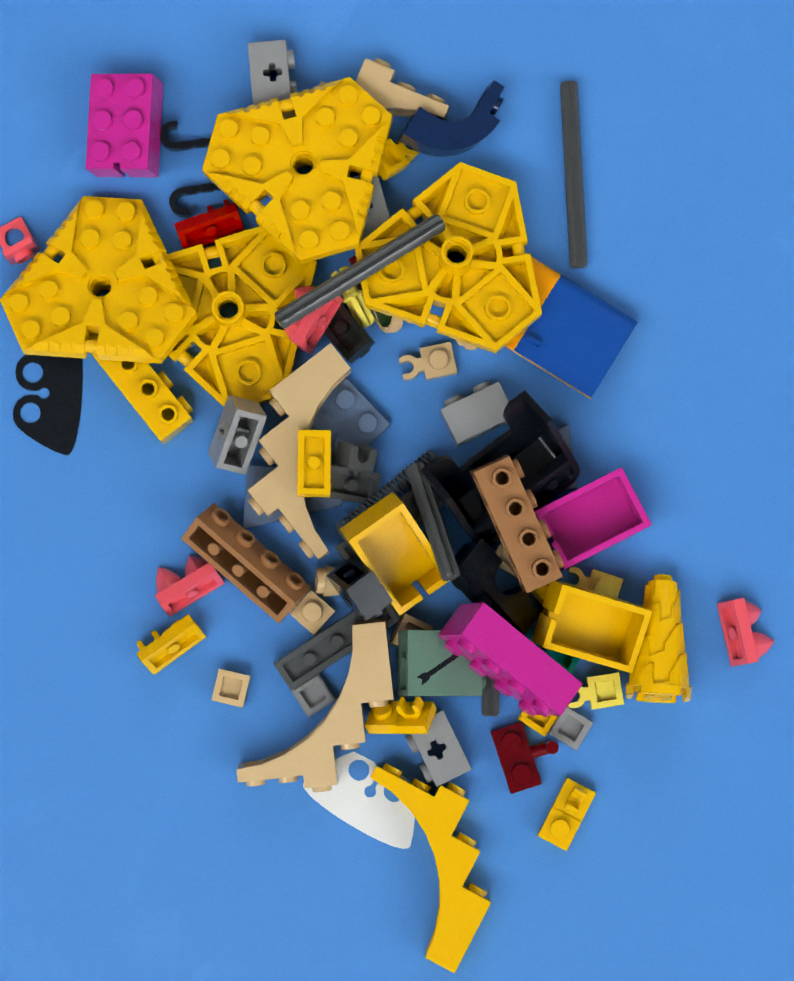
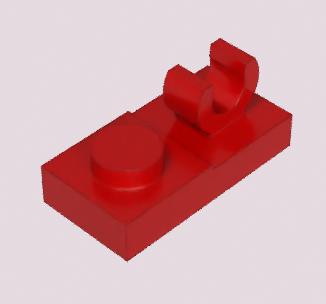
(209, 226)

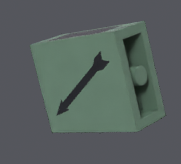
(432, 670)

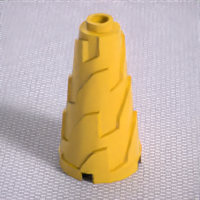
(662, 660)

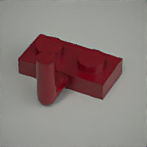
(518, 757)

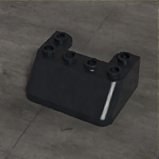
(532, 441)

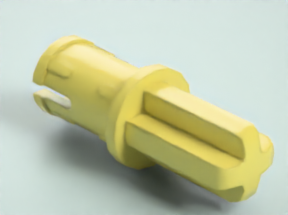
(355, 303)

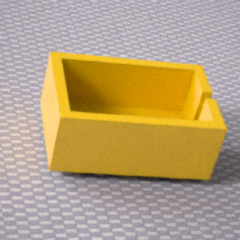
(395, 551)
(592, 626)

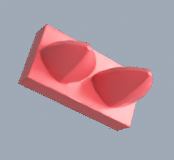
(309, 329)
(179, 593)
(736, 622)

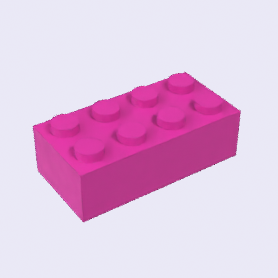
(509, 660)

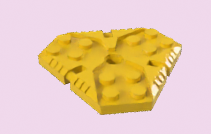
(334, 132)
(102, 249)
(484, 296)
(243, 352)

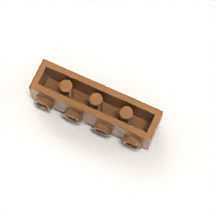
(517, 524)
(246, 562)

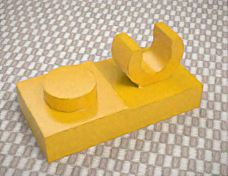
(313, 463)
(170, 645)
(401, 717)
(566, 814)

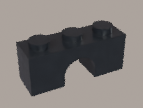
(478, 583)

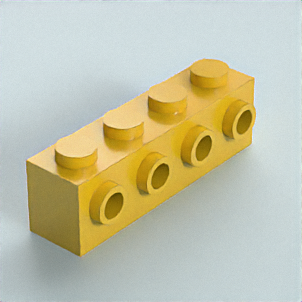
(149, 395)

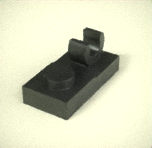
(348, 335)

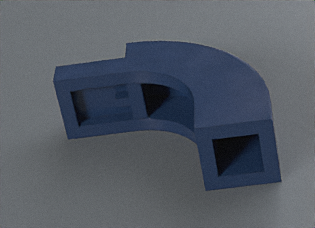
(446, 138)

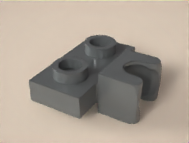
(353, 473)

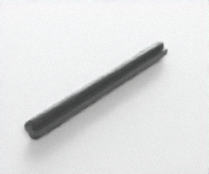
(573, 174)
(359, 271)

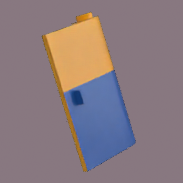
(575, 334)

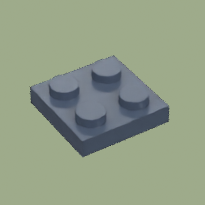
(349, 417)

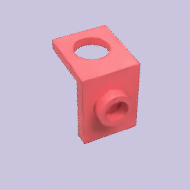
(22, 250)

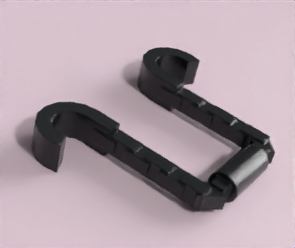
(182, 146)

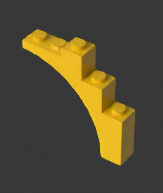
(459, 906)

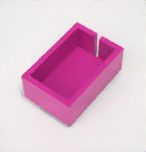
(124, 125)
(594, 518)

